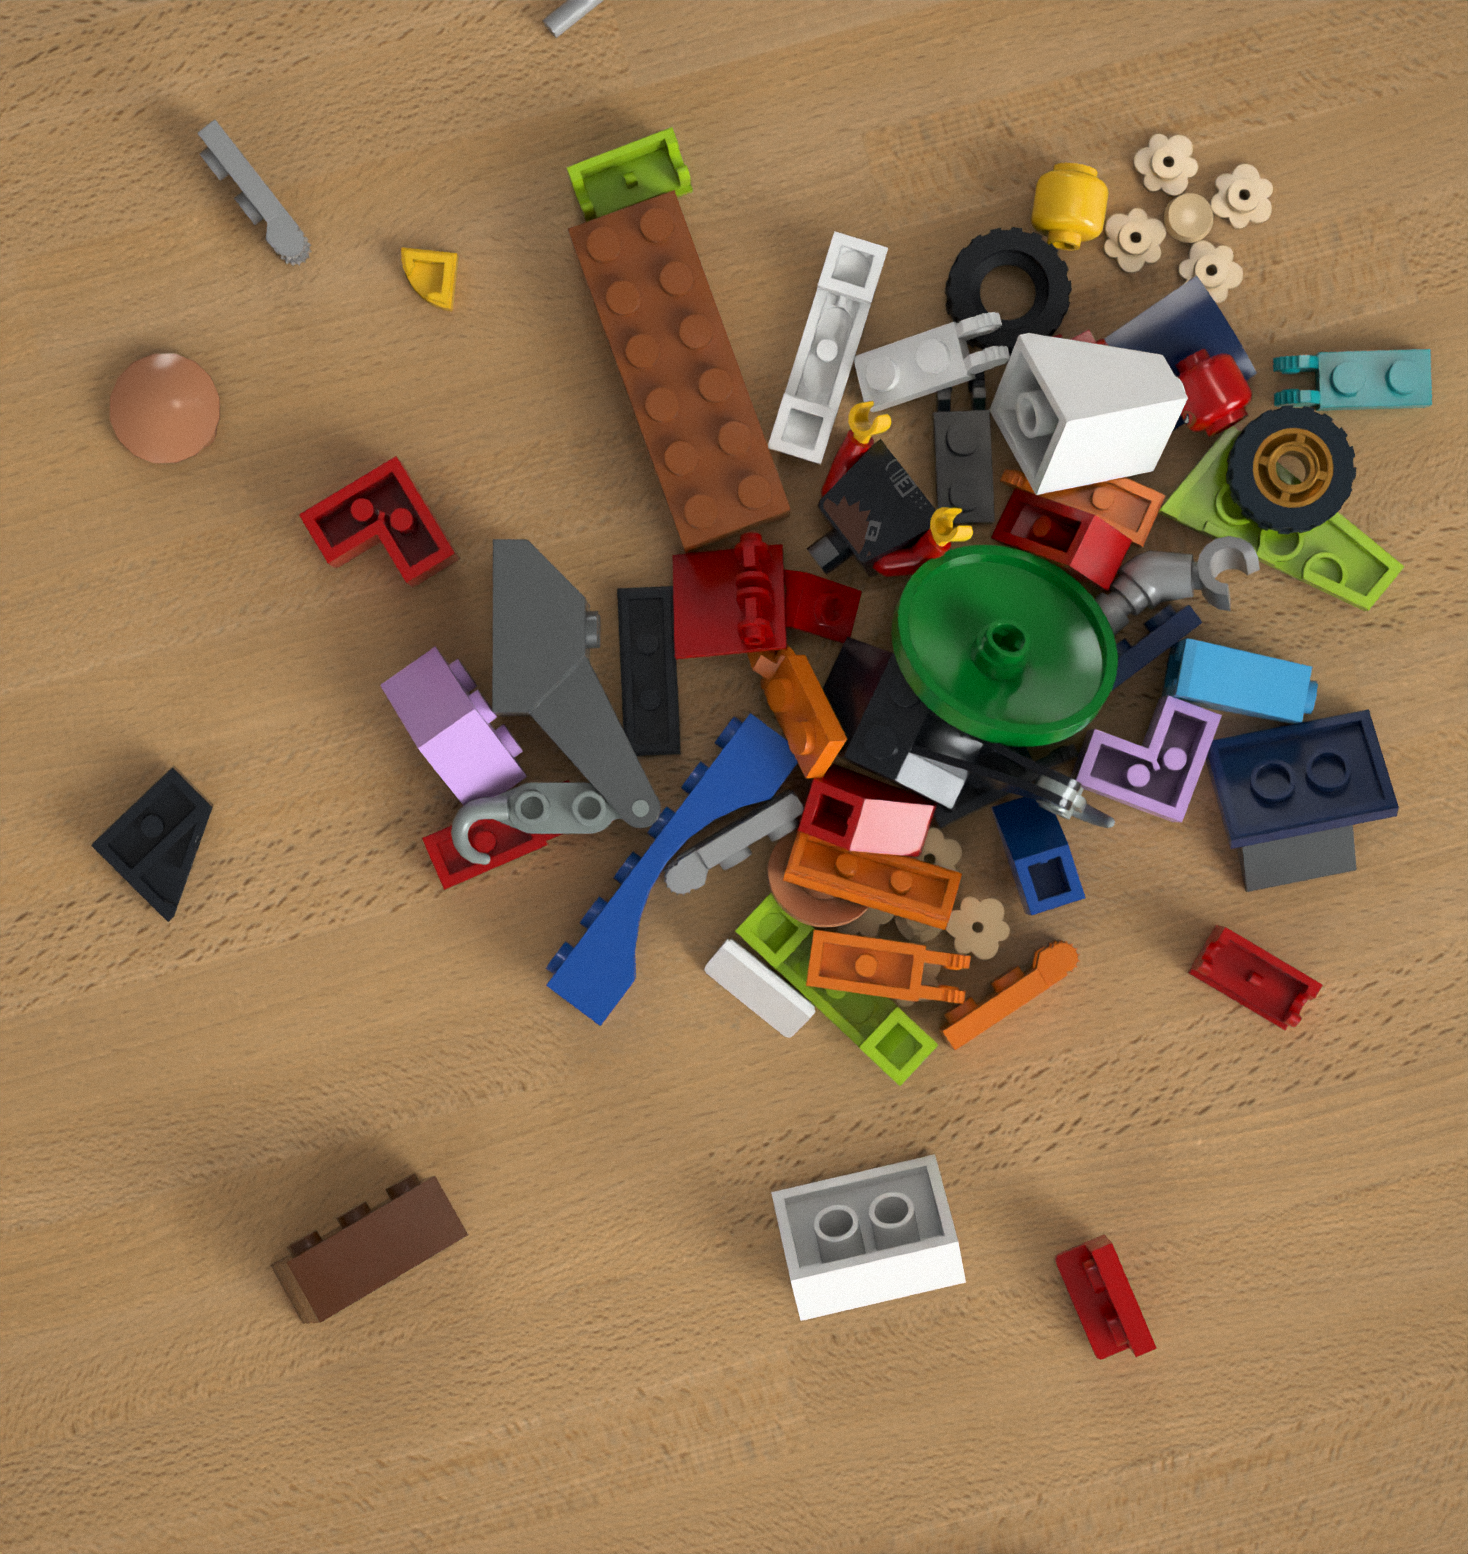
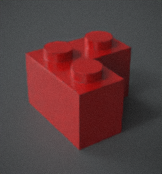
(382, 509)

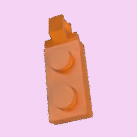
(800, 708)

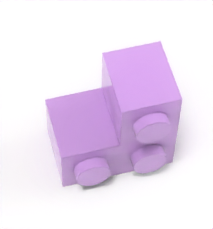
(454, 727)
(1161, 771)

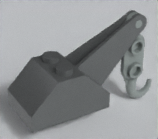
(546, 673)

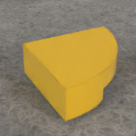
(431, 275)

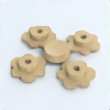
(1188, 215)
(988, 912)

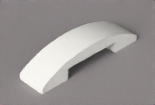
(827, 347)

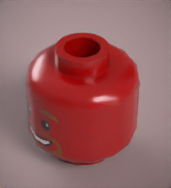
(1214, 392)

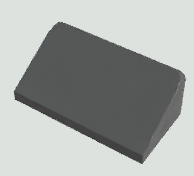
(1297, 858)

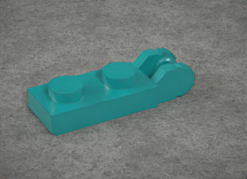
(1359, 380)

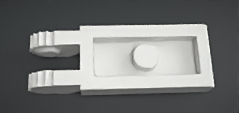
(927, 362)

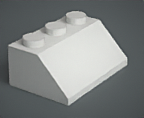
(868, 1237)

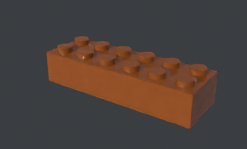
(679, 372)

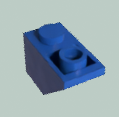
(1037, 855)

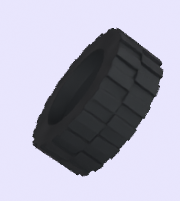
(1014, 249)

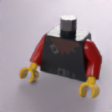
(878, 508)

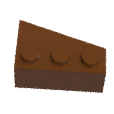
(368, 1248)

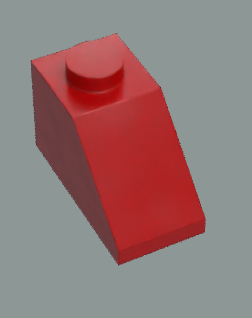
(1063, 536)

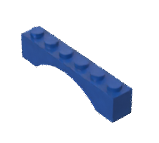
(604, 960)

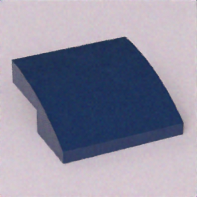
(1181, 326)

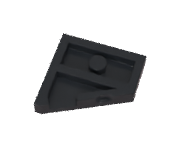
(158, 840)

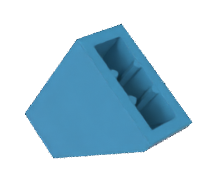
(1239, 682)

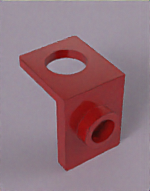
(820, 606)

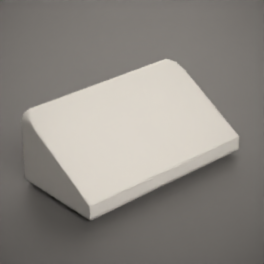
(759, 988)

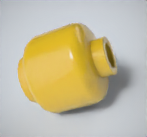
(1069, 205)

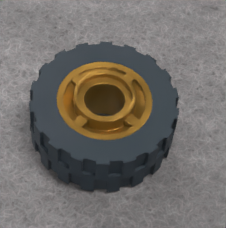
(1316, 444)

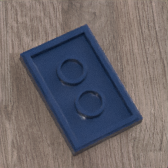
(1300, 779)

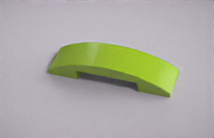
(868, 1020)

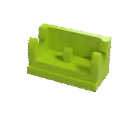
(630, 175)

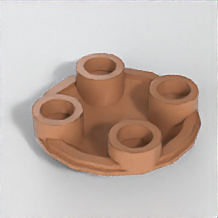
(165, 408)

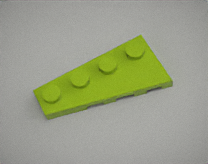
(1328, 557)

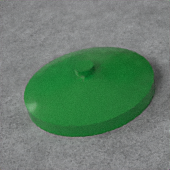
(1004, 645)

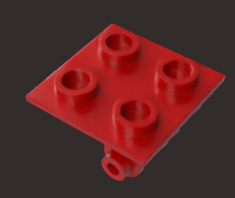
(730, 600)

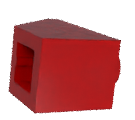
(866, 814)

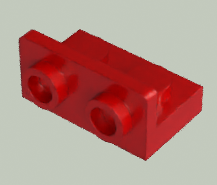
(1104, 1299)

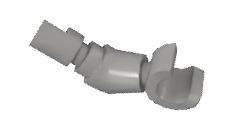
(1173, 576)

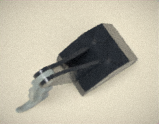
(916, 749)

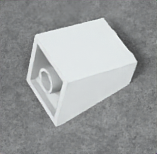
(1085, 411)

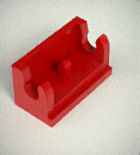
(1254, 977)

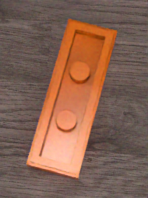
(875, 880)

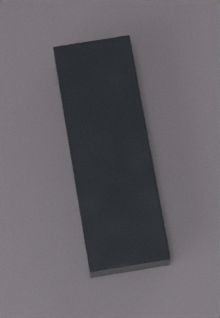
(649, 670)

